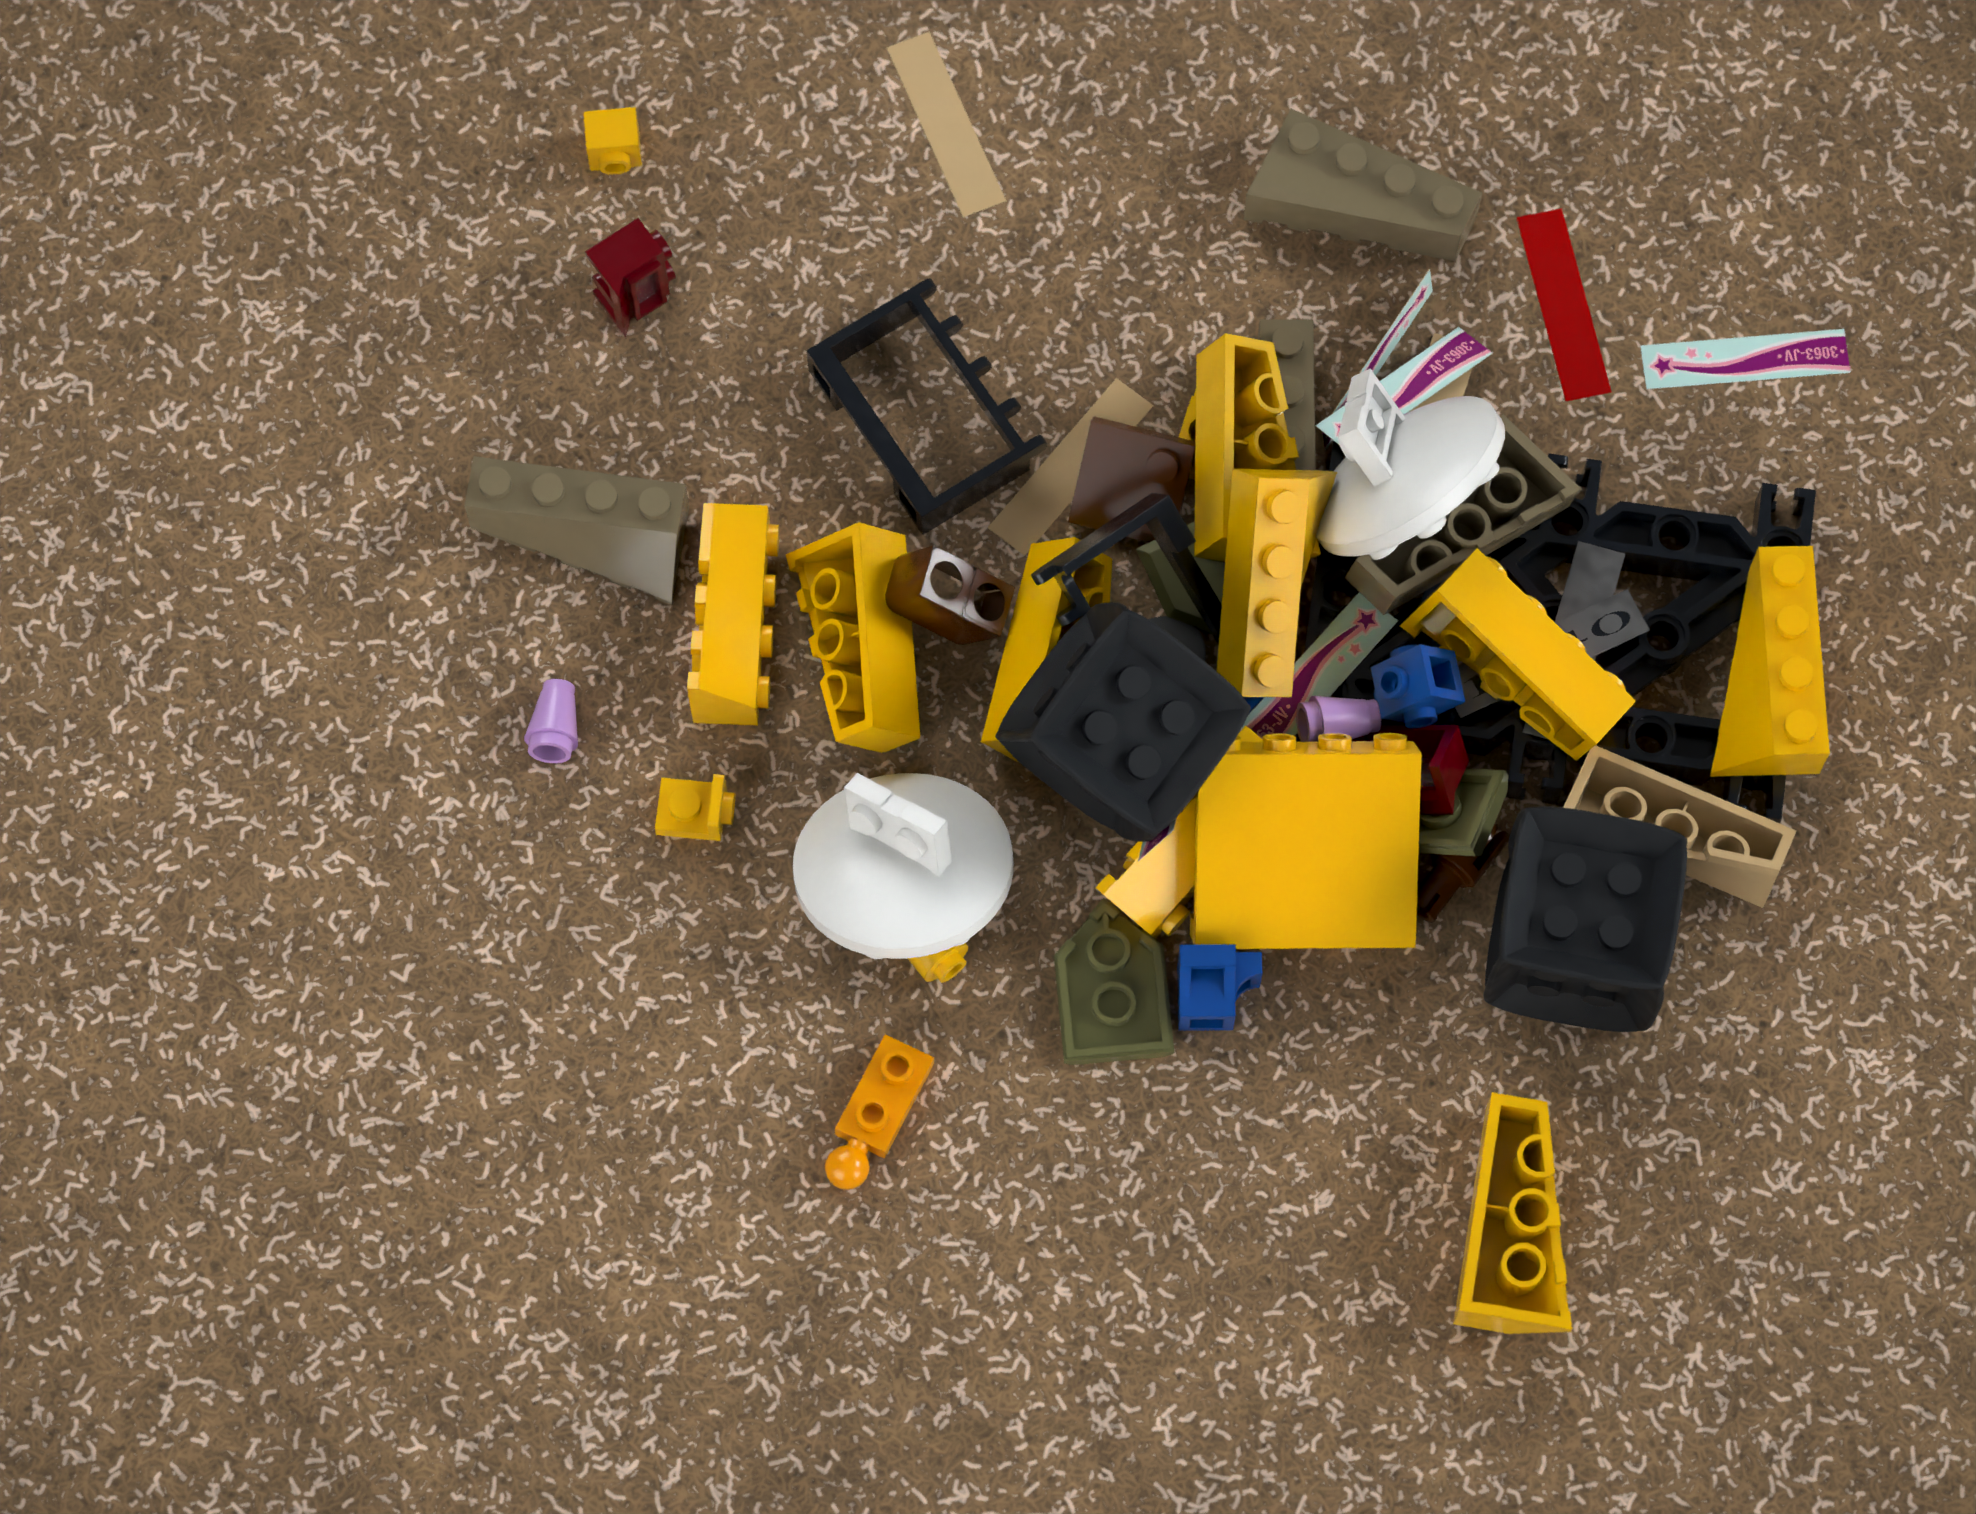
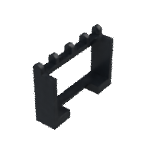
(923, 508)
(1171, 535)

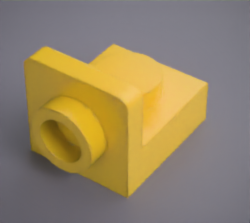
(694, 808)

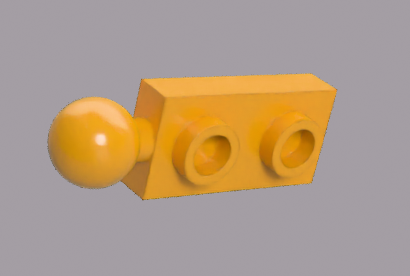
(877, 1110)

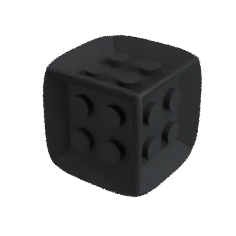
(1123, 721)
(1586, 919)

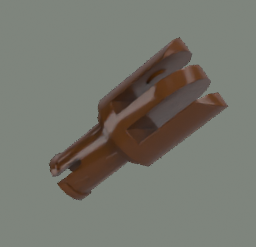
(1453, 872)

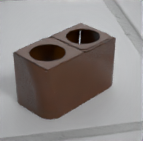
(913, 597)

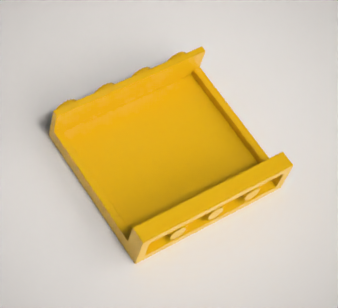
(1309, 844)

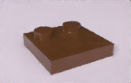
(1124, 467)

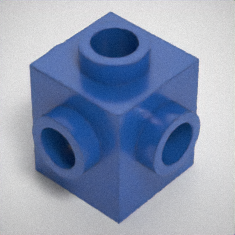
(1417, 685)

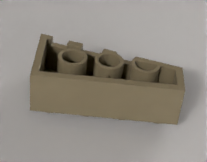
(1358, 191)
(1513, 502)

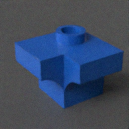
(1211, 982)

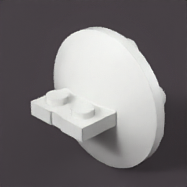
(1405, 467)
(903, 865)

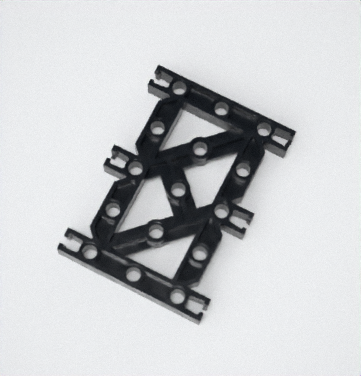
(1714, 553)

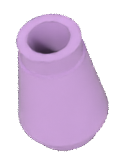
(1336, 715)
(553, 723)

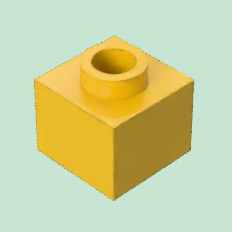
(612, 140)

